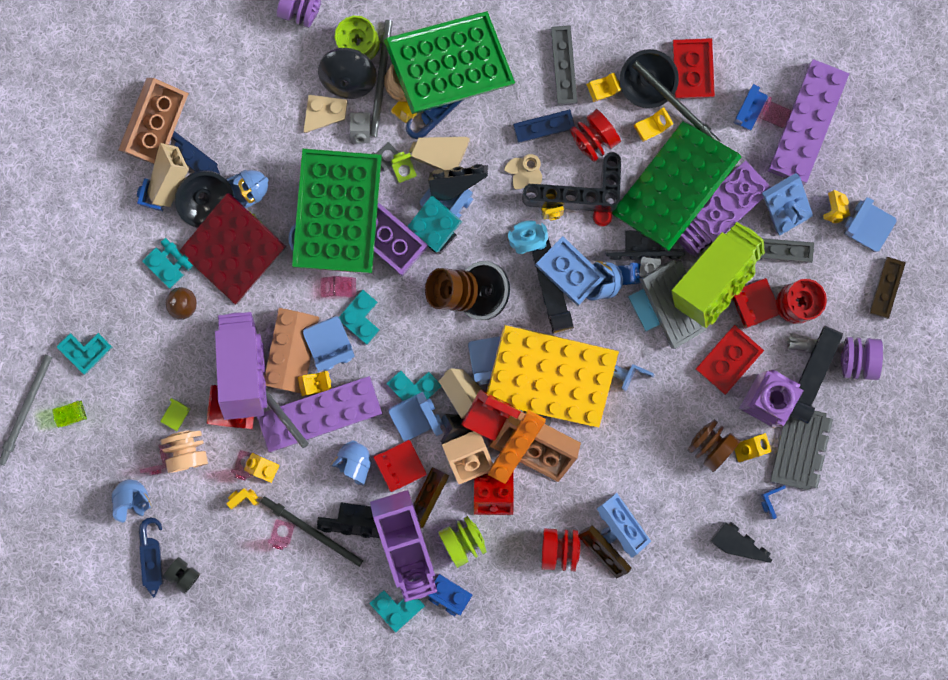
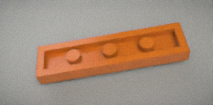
(516, 446)

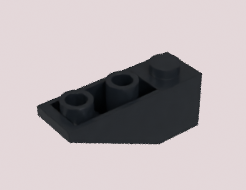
(451, 183)
(732, 542)

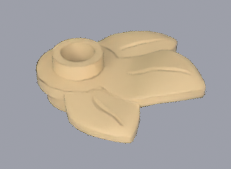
(522, 173)

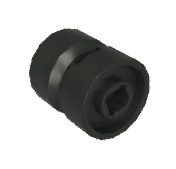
(186, 581)

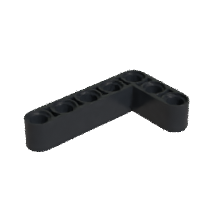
(580, 193)
(553, 298)
(815, 372)

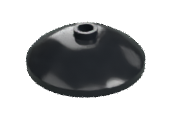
(349, 66)
(642, 92)
(187, 201)
(488, 277)

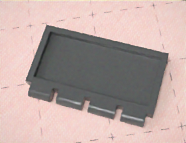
(658, 288)
(798, 451)

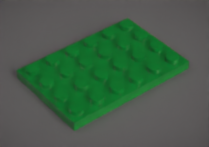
(449, 62)
(676, 185)
(337, 211)

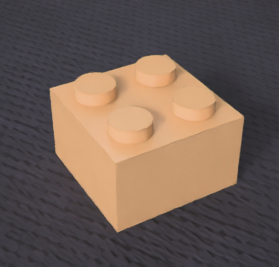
(468, 457)

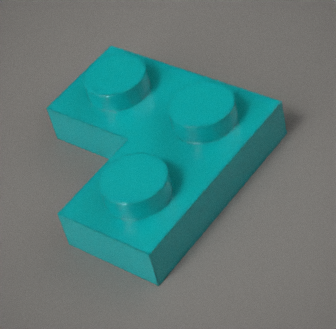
(355, 317)
(85, 356)
(406, 389)
(395, 614)

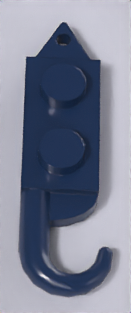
(431, 119)
(193, 156)
(150, 557)

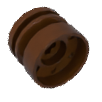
(451, 289)
(713, 445)

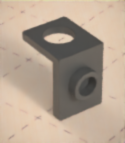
(385, 165)

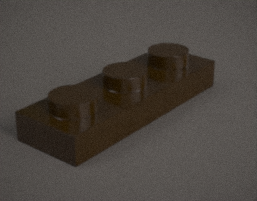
(887, 287)
(429, 494)
(604, 551)

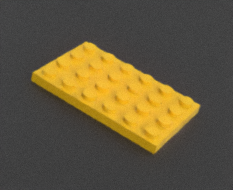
(552, 375)

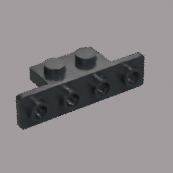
(639, 245)
(351, 520)

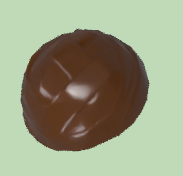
(181, 303)

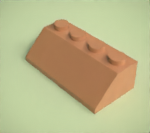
(153, 119)
(289, 350)
(549, 453)

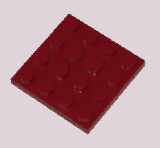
(232, 248)

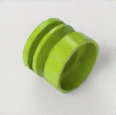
(357, 28)
(462, 541)

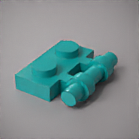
(163, 268)

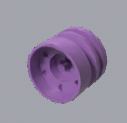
(303, 8)
(858, 358)

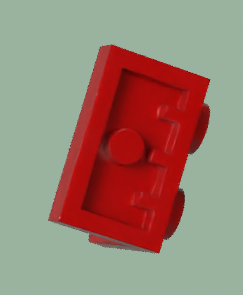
(755, 303)
(215, 415)
(488, 415)
(400, 466)
(493, 496)

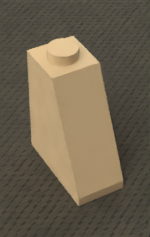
(440, 151)
(166, 175)
(460, 389)

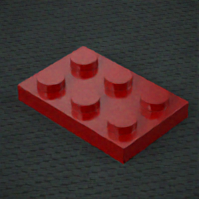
(694, 68)
(729, 359)

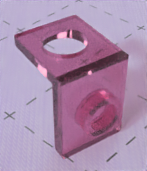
(775, 113)
(339, 286)
(156, 469)
(239, 469)
(280, 542)

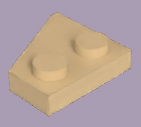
(324, 111)

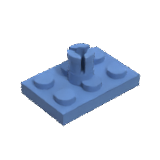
(787, 204)
(570, 271)
(622, 526)

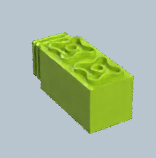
(719, 275)

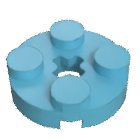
(524, 244)

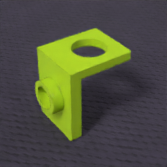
(399, 160)
(175, 414)

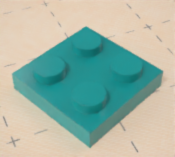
(434, 224)

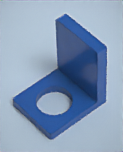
(142, 194)
(630, 273)
(766, 504)

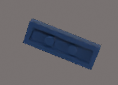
(543, 126)

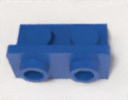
(751, 108)
(450, 596)

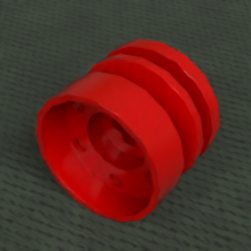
(595, 135)
(811, 301)
(560, 550)

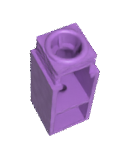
(727, 205)
(240, 367)
(771, 398)
(404, 545)

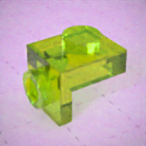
(69, 414)

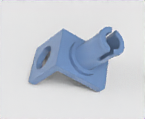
(626, 375)

